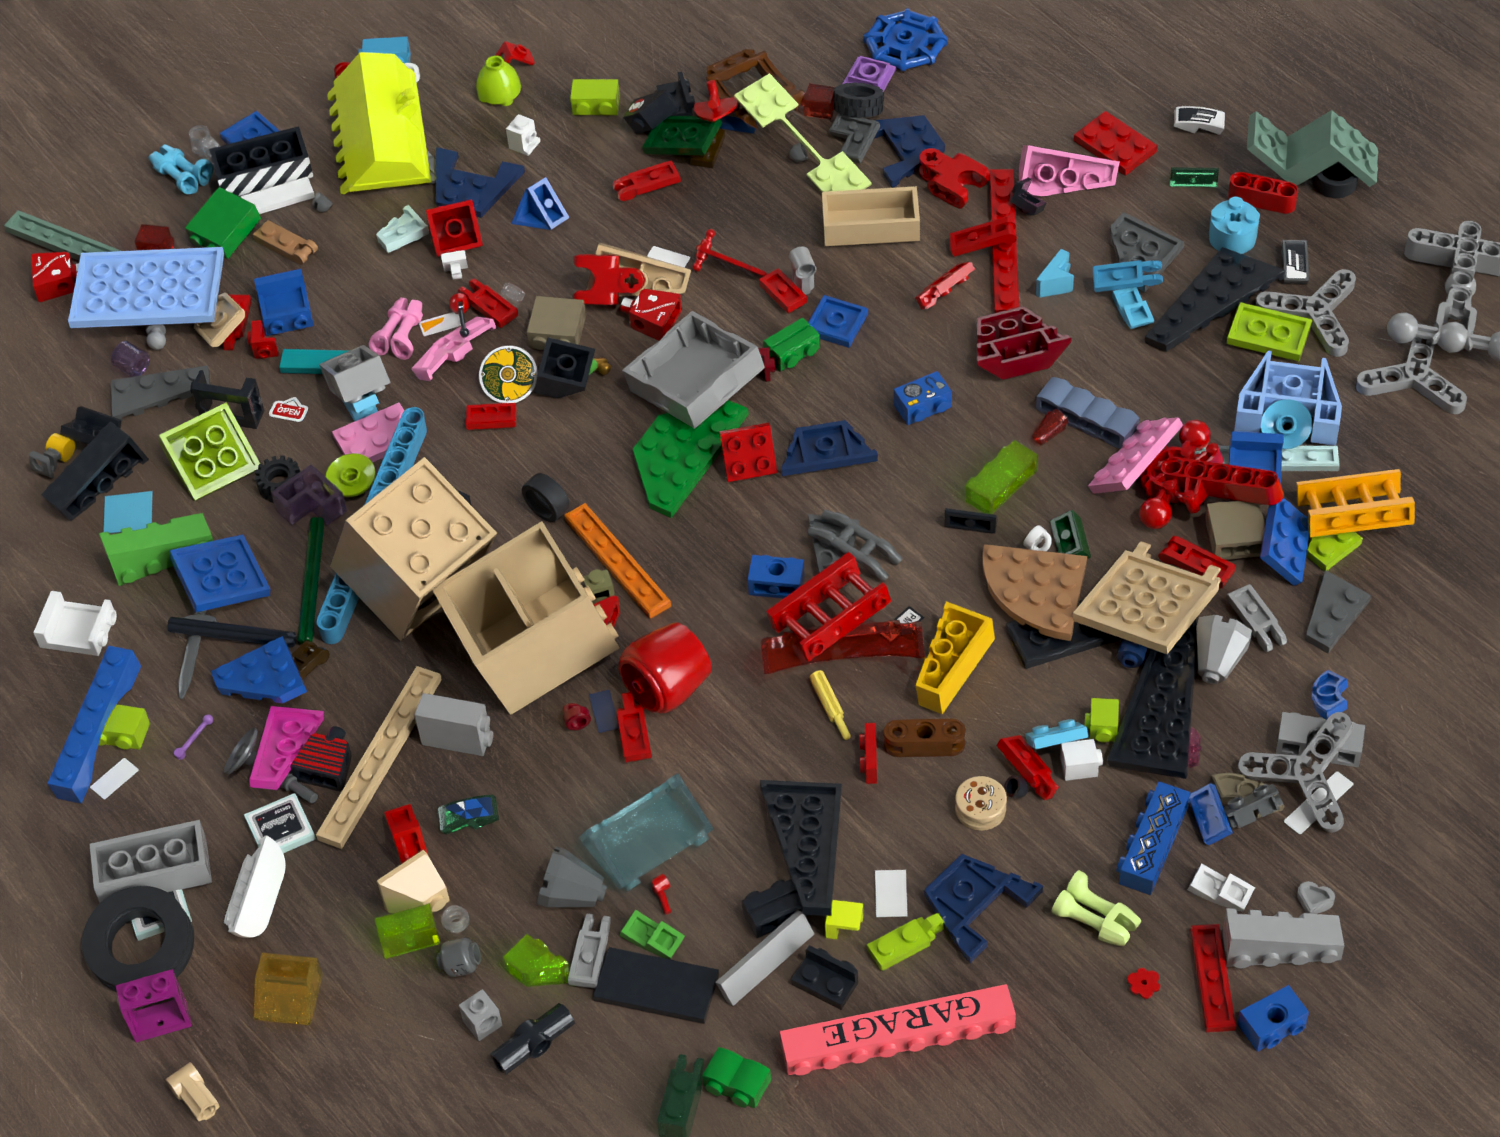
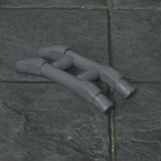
(862, 555)

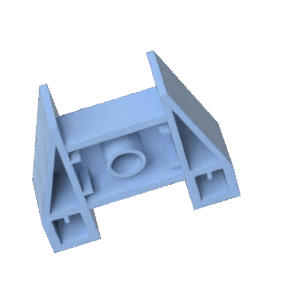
(1286, 381)

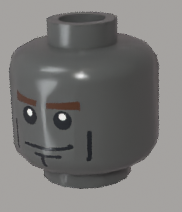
(459, 957)

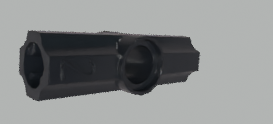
(532, 1038)

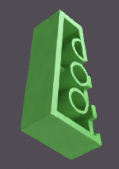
(148, 549)

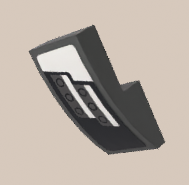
(1295, 261)

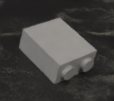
(453, 724)

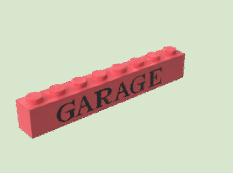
(897, 1030)

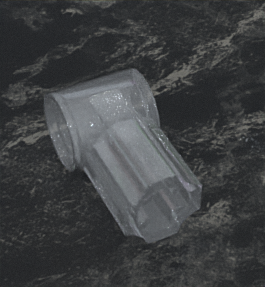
(202, 142)

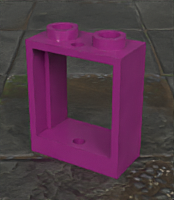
(144, 1022)

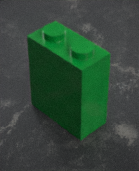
(223, 222)

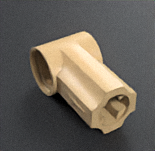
(190, 1088)

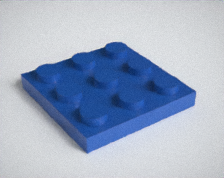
(219, 573)

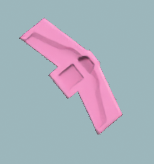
(450, 347)

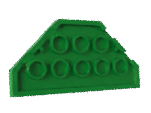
(677, 456)

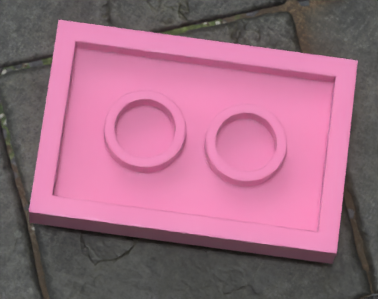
(370, 434)

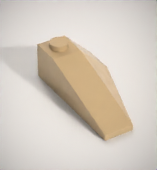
(657, 273)

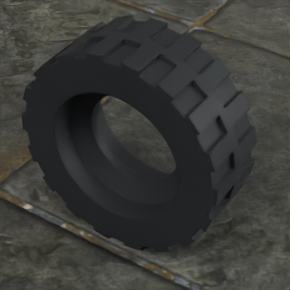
(858, 100)

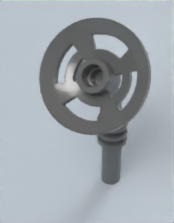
(245, 754)

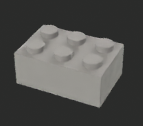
(355, 374)

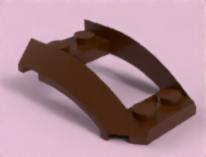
(743, 62)

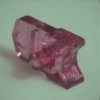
(1195, 747)

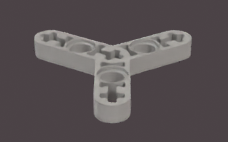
(1323, 304)
(1406, 380)
(1295, 774)

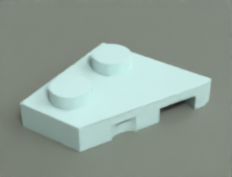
(402, 230)

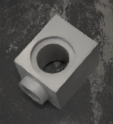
(480, 1015)

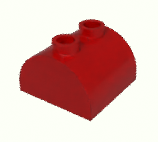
(454, 227)

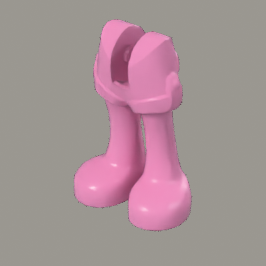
(400, 344)

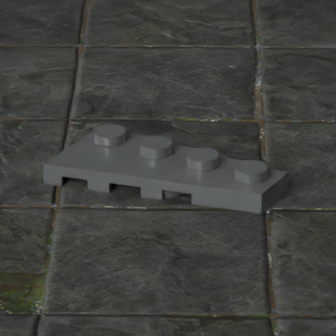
(141, 392)

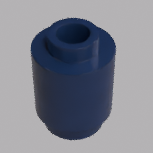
(1131, 654)

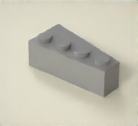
(1280, 938)

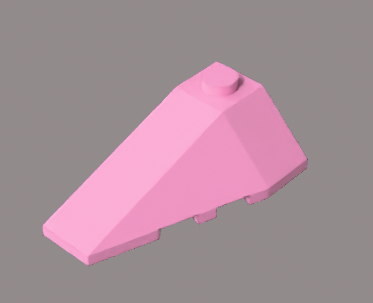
(1063, 171)

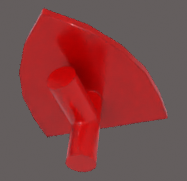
(714, 107)

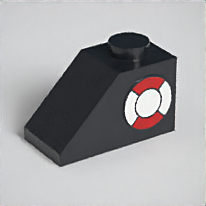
(650, 111)

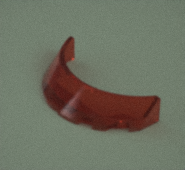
(866, 640)

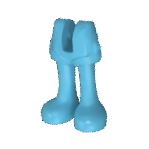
(173, 158)

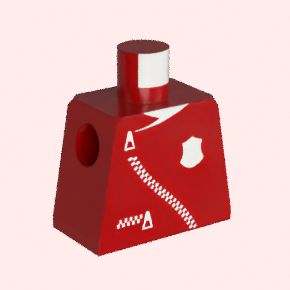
(53, 275)
(653, 312)

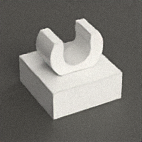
(454, 262)

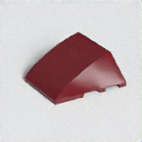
(1017, 343)

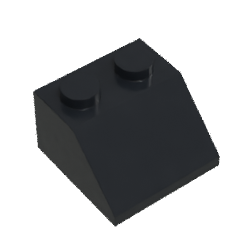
(563, 368)

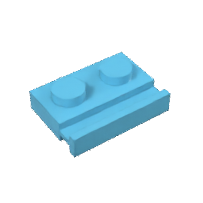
(1066, 731)

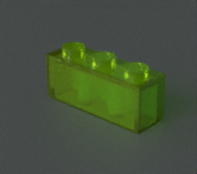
(1001, 477)

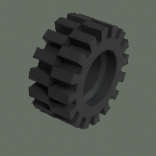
(272, 469)

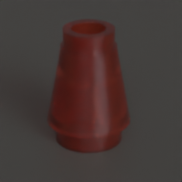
(1050, 426)

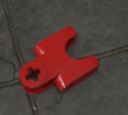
(949, 174)
(609, 279)

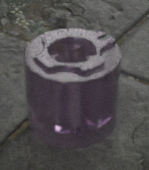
(130, 359)

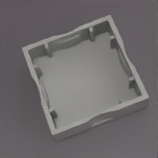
(693, 369)

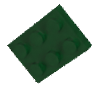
(681, 136)

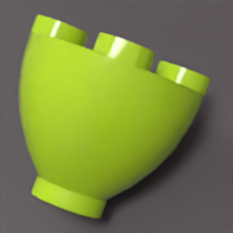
(497, 82)

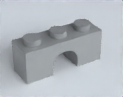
(1298, 731)

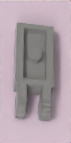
(1256, 616)
(589, 953)

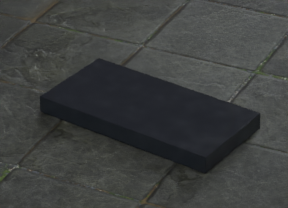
(1040, 649)
(656, 985)

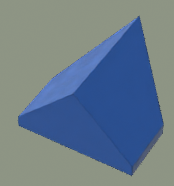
(540, 207)

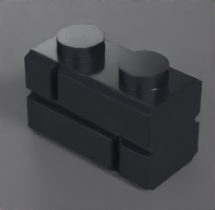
(770, 907)

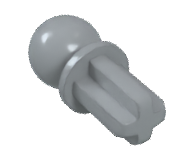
(156, 337)

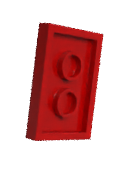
(1115, 141)

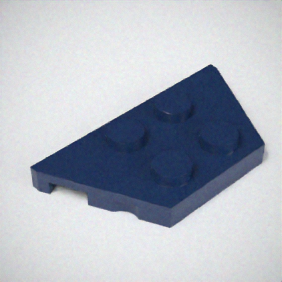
(826, 448)

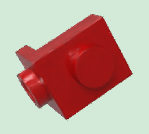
(261, 346)

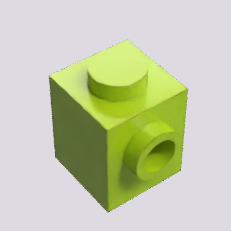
(1103, 719)

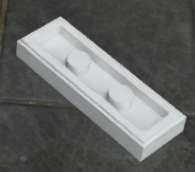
(281, 195)

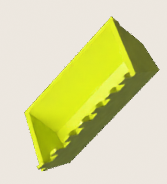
(378, 124)

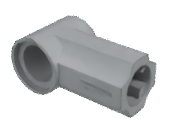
(802, 269)

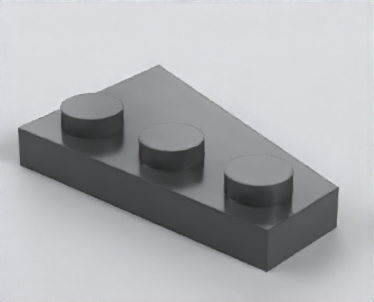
(824, 553)

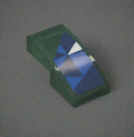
(469, 811)

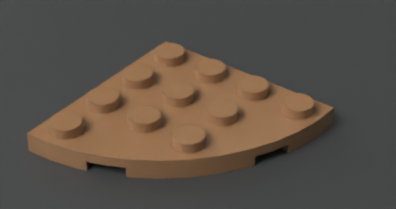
(1036, 586)

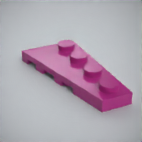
(281, 742)

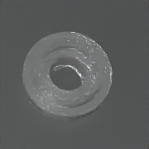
(455, 912)

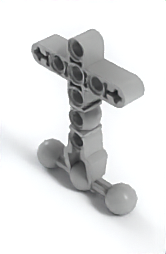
(1465, 256)

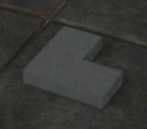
(858, 135)

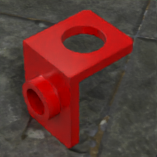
(515, 52)

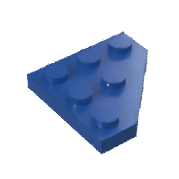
(262, 673)

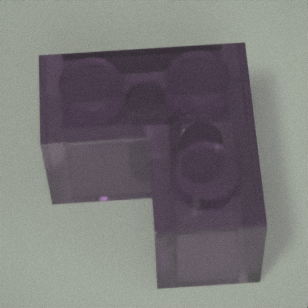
(307, 493)

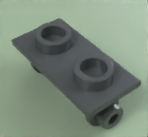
(1242, 808)

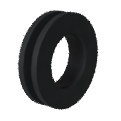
(124, 907)

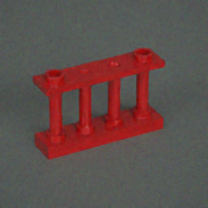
(816, 591)

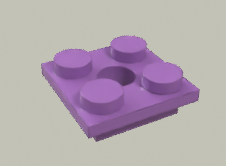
(880, 72)

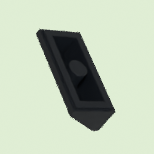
(970, 521)

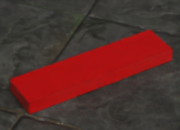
(1212, 978)

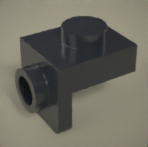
(1026, 201)

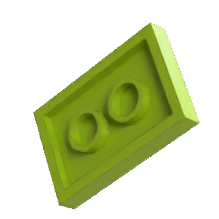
(1269, 331)

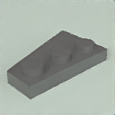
(1334, 611)

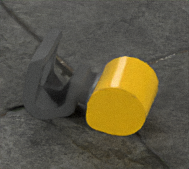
(57, 448)

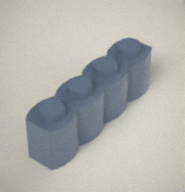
(1089, 413)

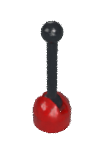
(460, 308)

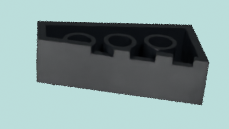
(94, 471)

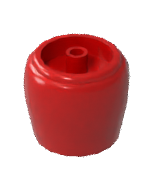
(664, 667)

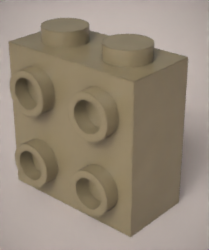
(555, 319)
(1235, 529)

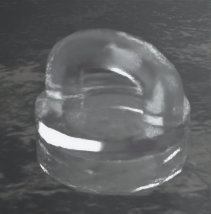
(512, 292)

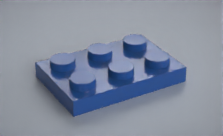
(1286, 541)

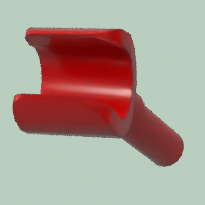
(659, 885)

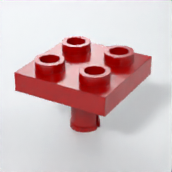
(748, 452)

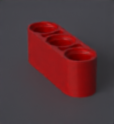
(1264, 192)

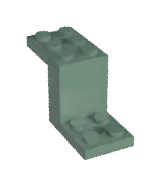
(1312, 148)

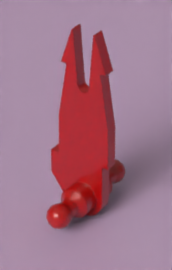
(703, 251)

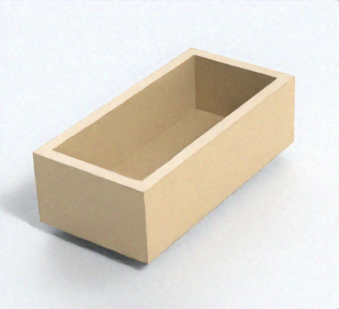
(871, 216)

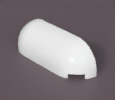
(256, 890)

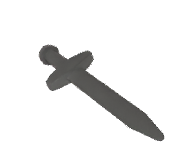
(191, 654)

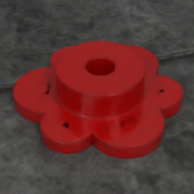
(1142, 977)

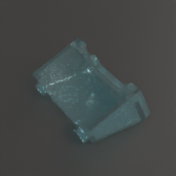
(647, 833)

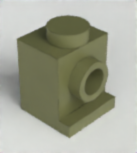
(598, 582)

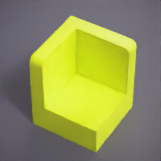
(844, 916)

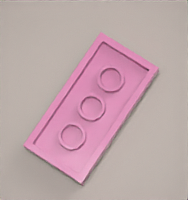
(1135, 455)

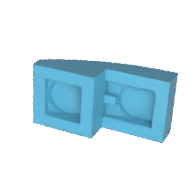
(1132, 308)

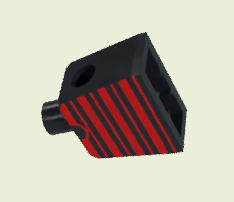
(324, 760)

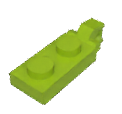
(905, 941)

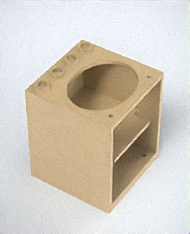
(408, 545)
(526, 618)

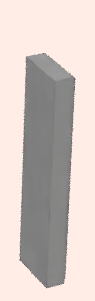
(765, 958)

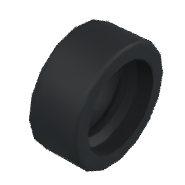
(1332, 188)
(545, 497)

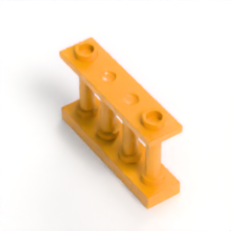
(1359, 516)

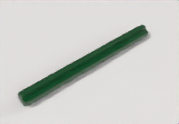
(311, 580)

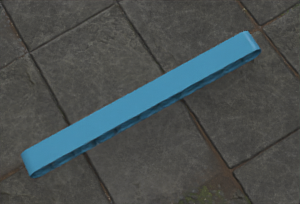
(397, 460)

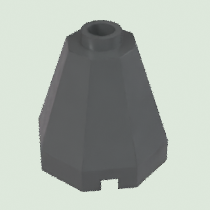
(570, 882)

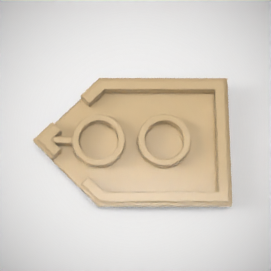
(227, 318)

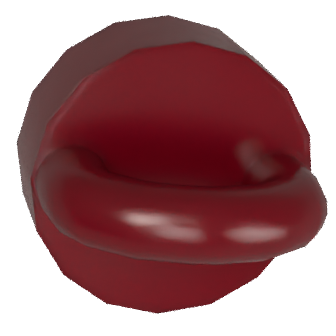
(576, 716)

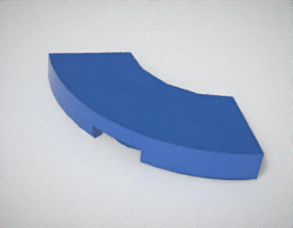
(1327, 694)

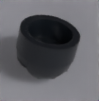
(1016, 783)

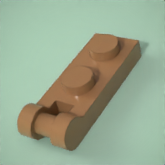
(284, 242)

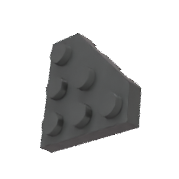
(1140, 241)

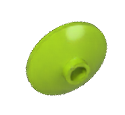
(350, 467)

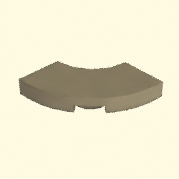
(1235, 785)

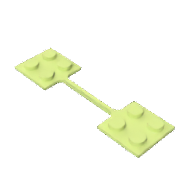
(770, 102)

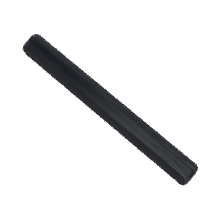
(229, 631)

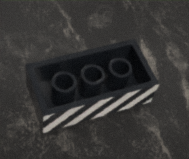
(261, 162)

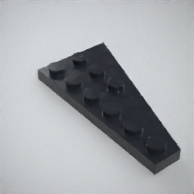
(1212, 294)
(807, 831)

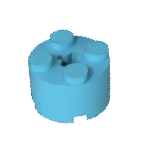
(1234, 225)

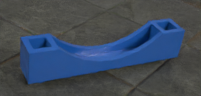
(75, 764)

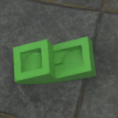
(651, 936)

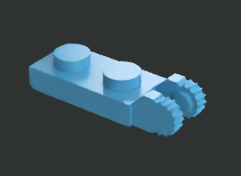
(1126, 275)

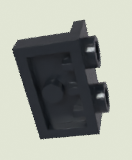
(680, 92)
(87, 425)
(826, 977)

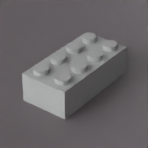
(157, 858)

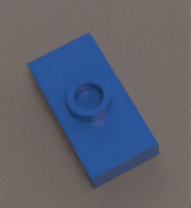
(1210, 814)

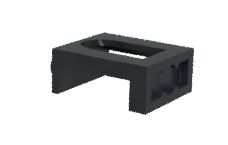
(247, 396)

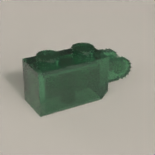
(680, 1099)

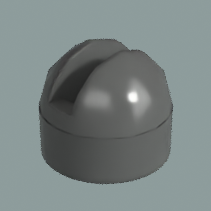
(798, 153)
(321, 203)

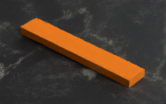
(617, 561)

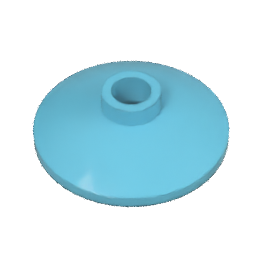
(1288, 412)

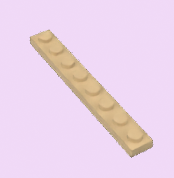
(377, 759)

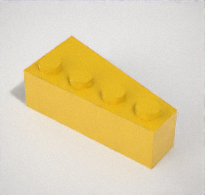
(953, 655)

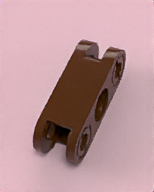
(905, 738)

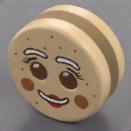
(980, 803)

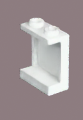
(74, 625)

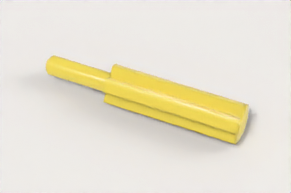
(829, 701)

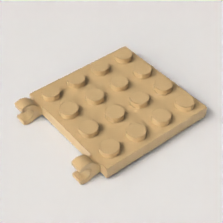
(1147, 600)

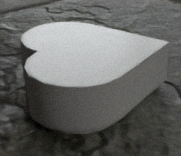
(1315, 898)

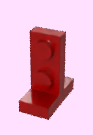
(405, 832)

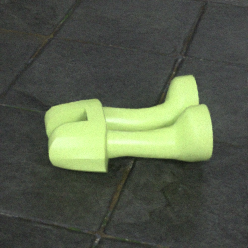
(1118, 916)

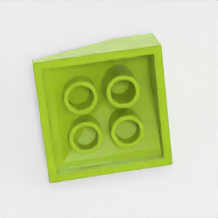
(209, 452)

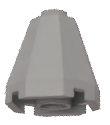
(1220, 646)

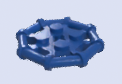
(893, 38)

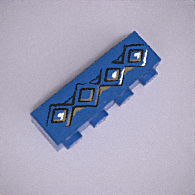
(1153, 838)

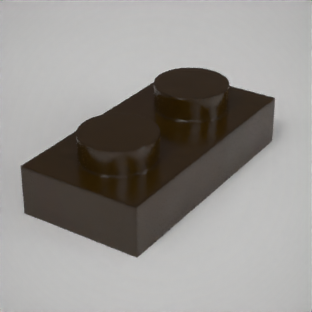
(709, 159)

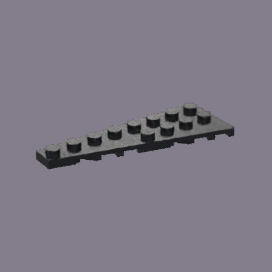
(1159, 715)

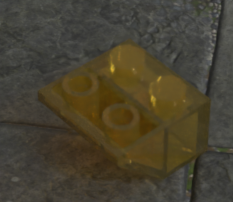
(286, 988)

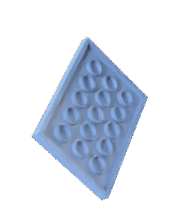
(146, 287)

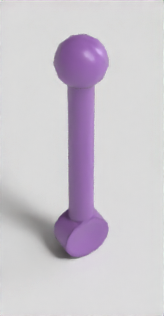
(180, 752)

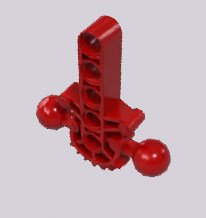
(1190, 477)

